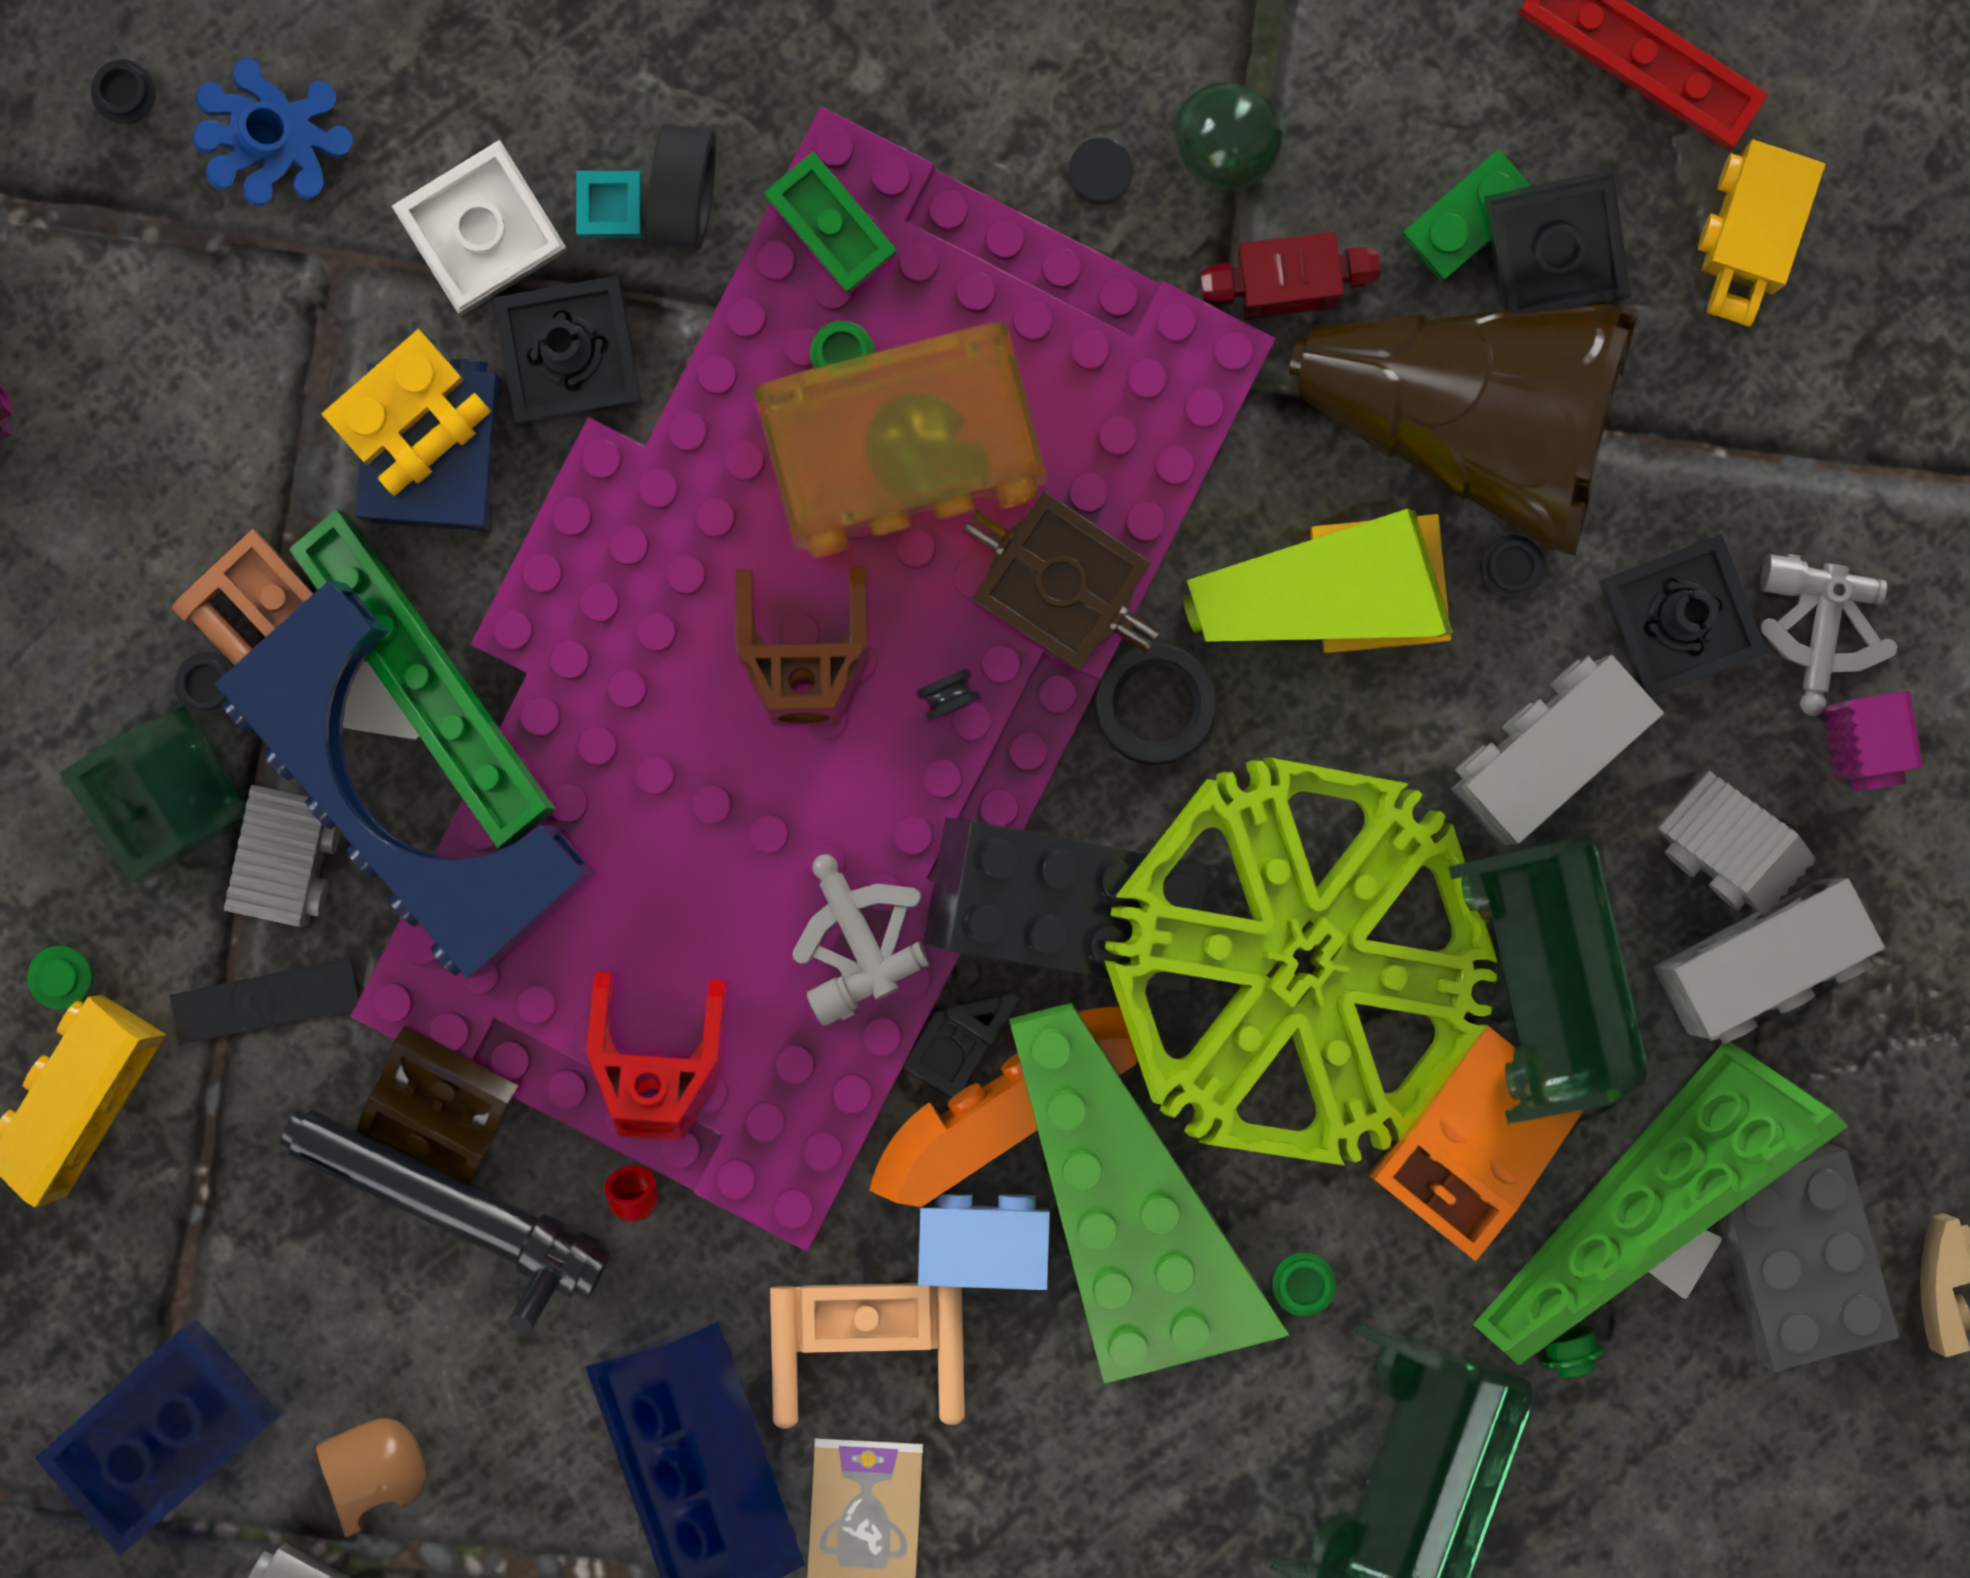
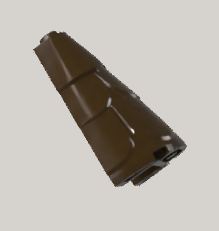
(1481, 402)

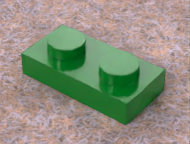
(1458, 222)
(830, 223)

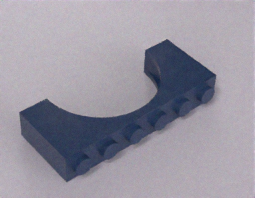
(296, 700)

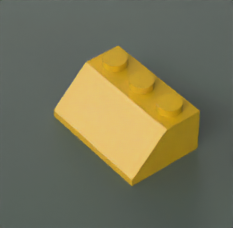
(74, 1098)

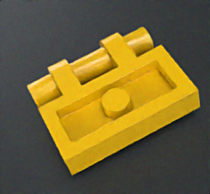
(396, 397)

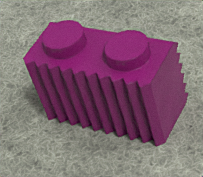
(1873, 740)

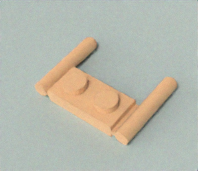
(866, 1320)

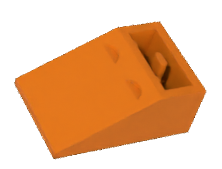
(1462, 1159)

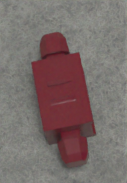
(1289, 275)

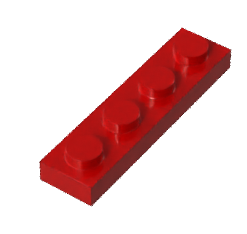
(1653, 63)

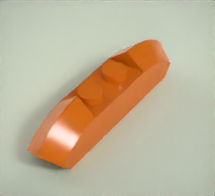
(982, 1122)

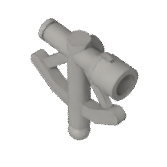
(1831, 592)
(876, 967)

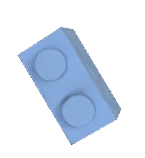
(984, 1243)

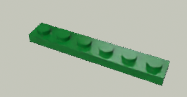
(429, 686)

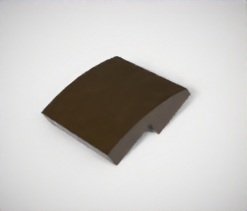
(436, 1106)

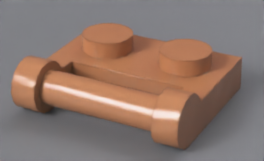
(255, 582)

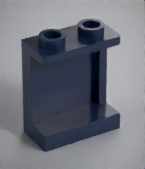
(460, 480)

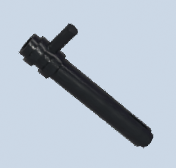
(535, 1244)

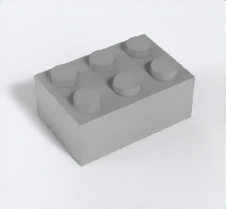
(1554, 748)
(1770, 960)

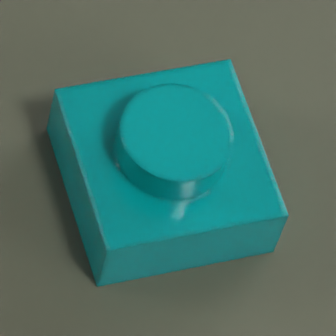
(608, 204)

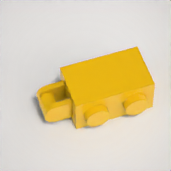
(1757, 226)

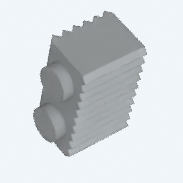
(1735, 844)
(280, 859)

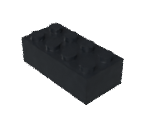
(1043, 898)

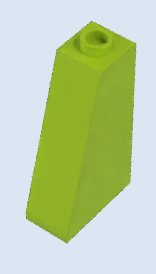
(1337, 586)

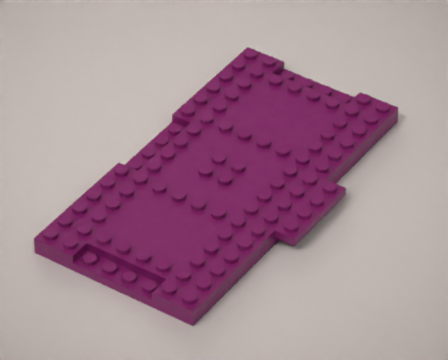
(664, 750)

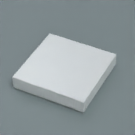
(479, 228)

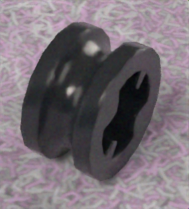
(948, 694)

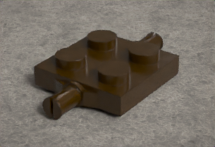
(1061, 581)

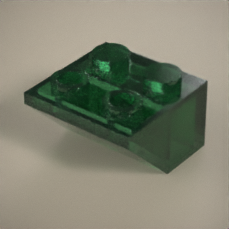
(156, 794)

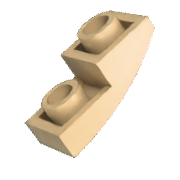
(1943, 1267)

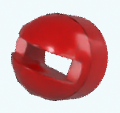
(631, 1193)

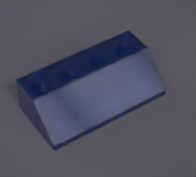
(695, 1459)

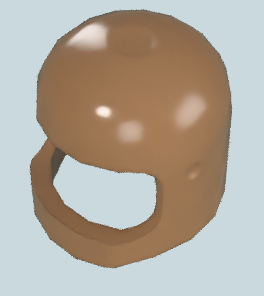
(371, 1467)

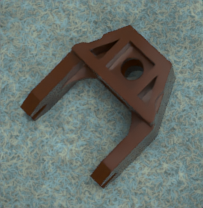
(781, 668)

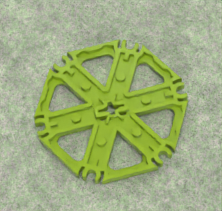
(1309, 1007)

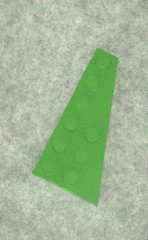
(1692, 1166)
(1140, 1238)

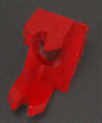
(680, 1081)

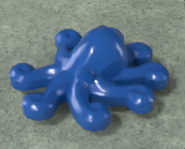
(266, 134)

